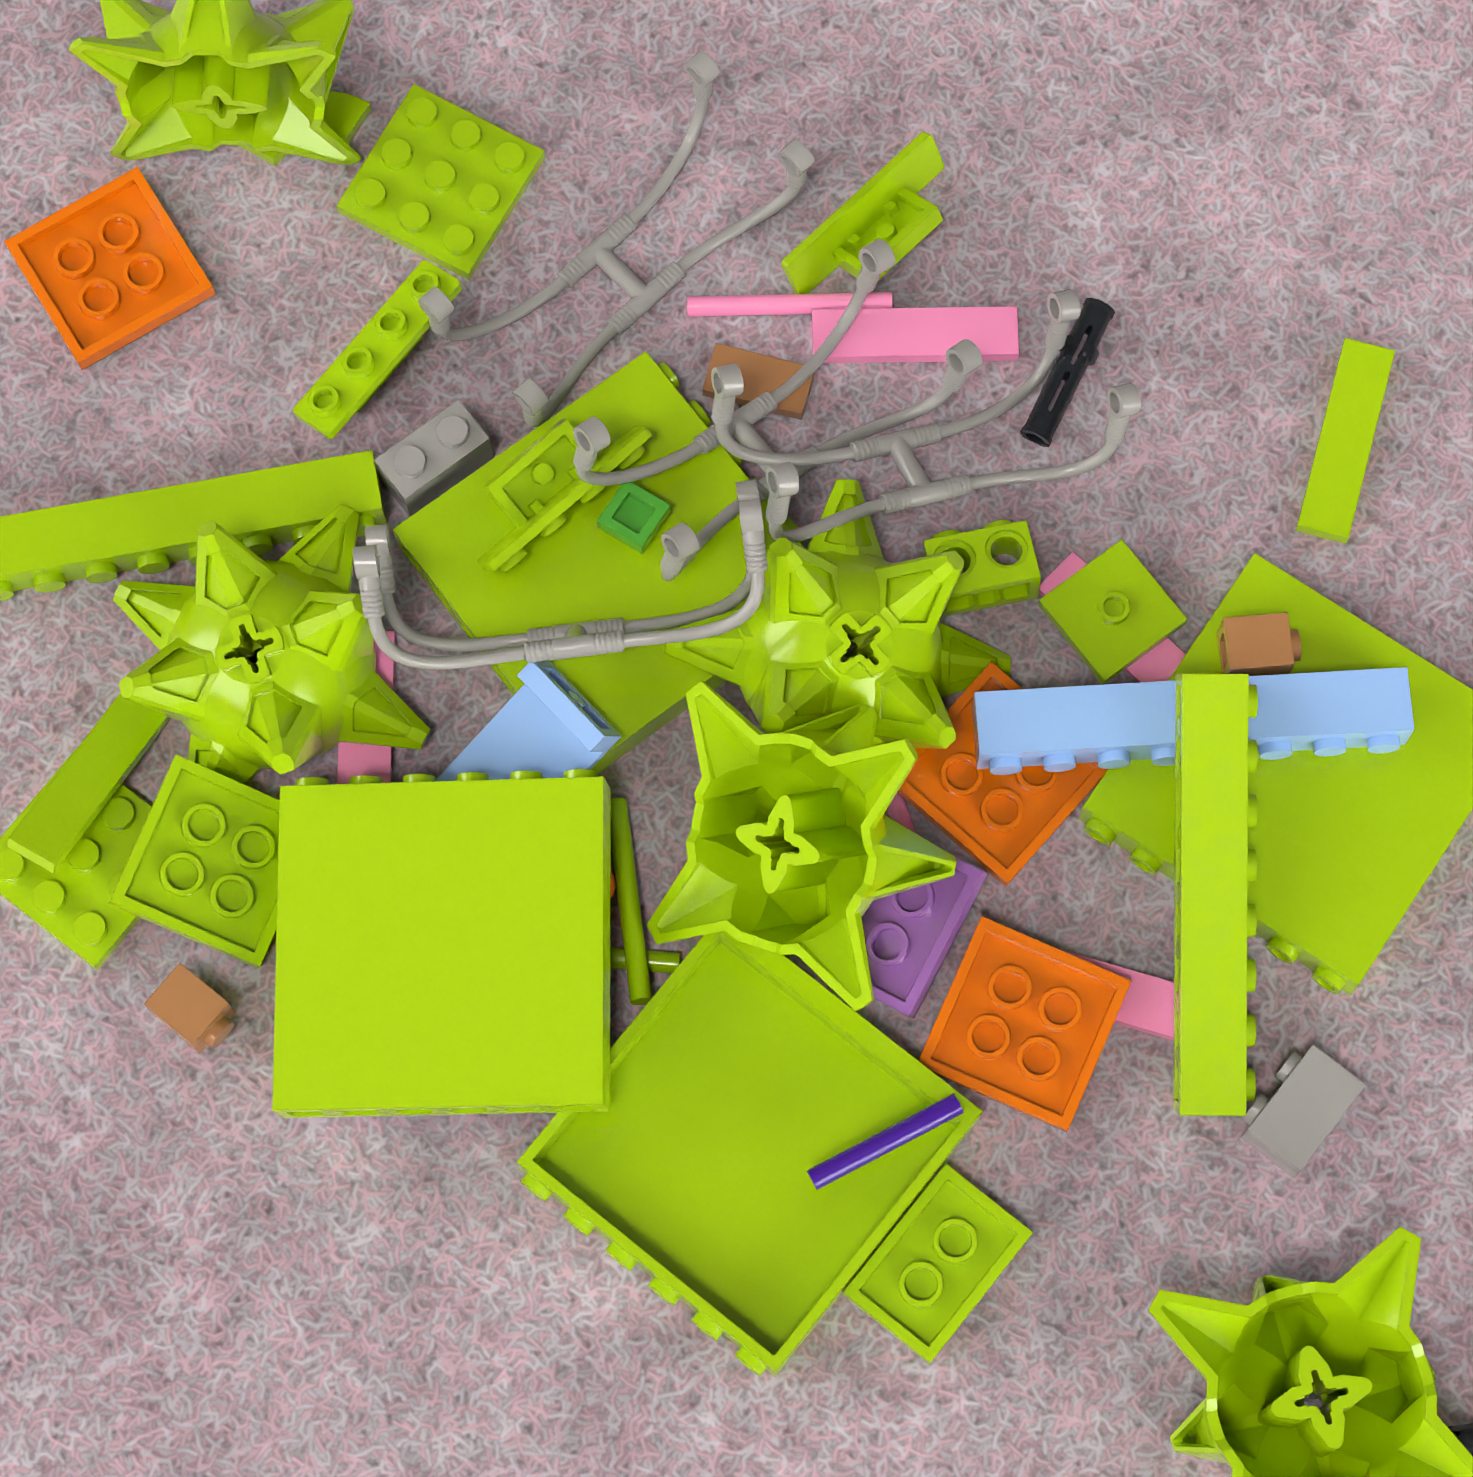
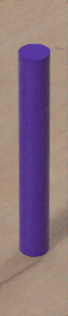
(885, 1141)

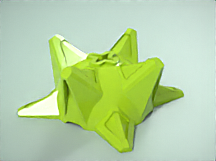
(222, 76)
(839, 593)
(309, 682)
(795, 839)
(1322, 1342)

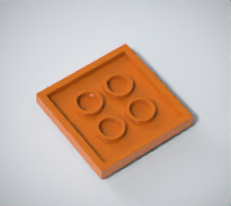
(109, 268)
(989, 815)
(1024, 1023)

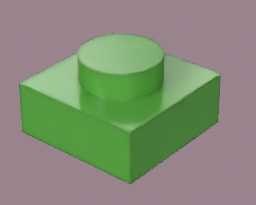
(634, 516)

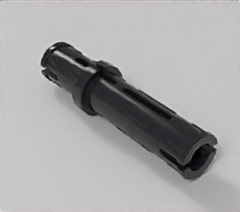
(1092, 322)

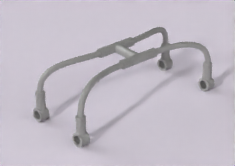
(534, 403)
(784, 481)
(680, 541)
(564, 641)

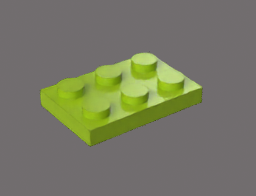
(937, 1263)

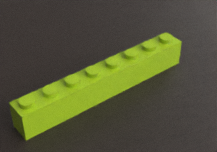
(161, 524)
(1211, 894)

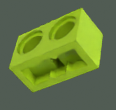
(987, 581)

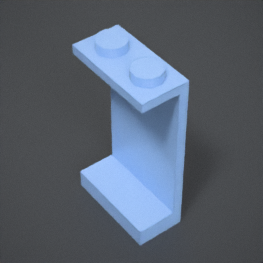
(540, 730)

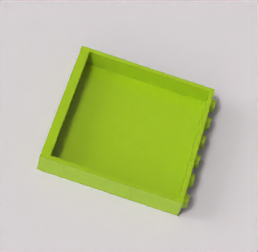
(585, 571)
(1336, 835)
(443, 946)
(715, 1116)

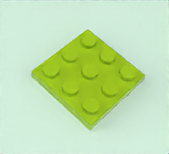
(441, 181)
(207, 863)
(76, 897)

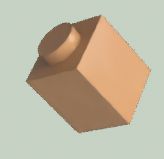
(1258, 645)
(191, 1009)

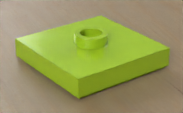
(1112, 612)

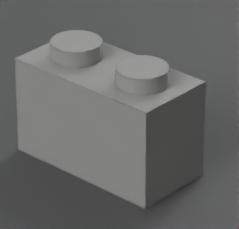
(434, 458)
(1302, 1110)

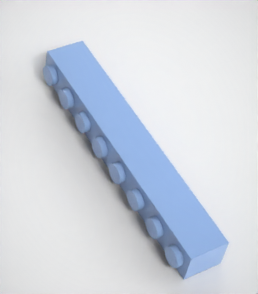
(1138, 720)

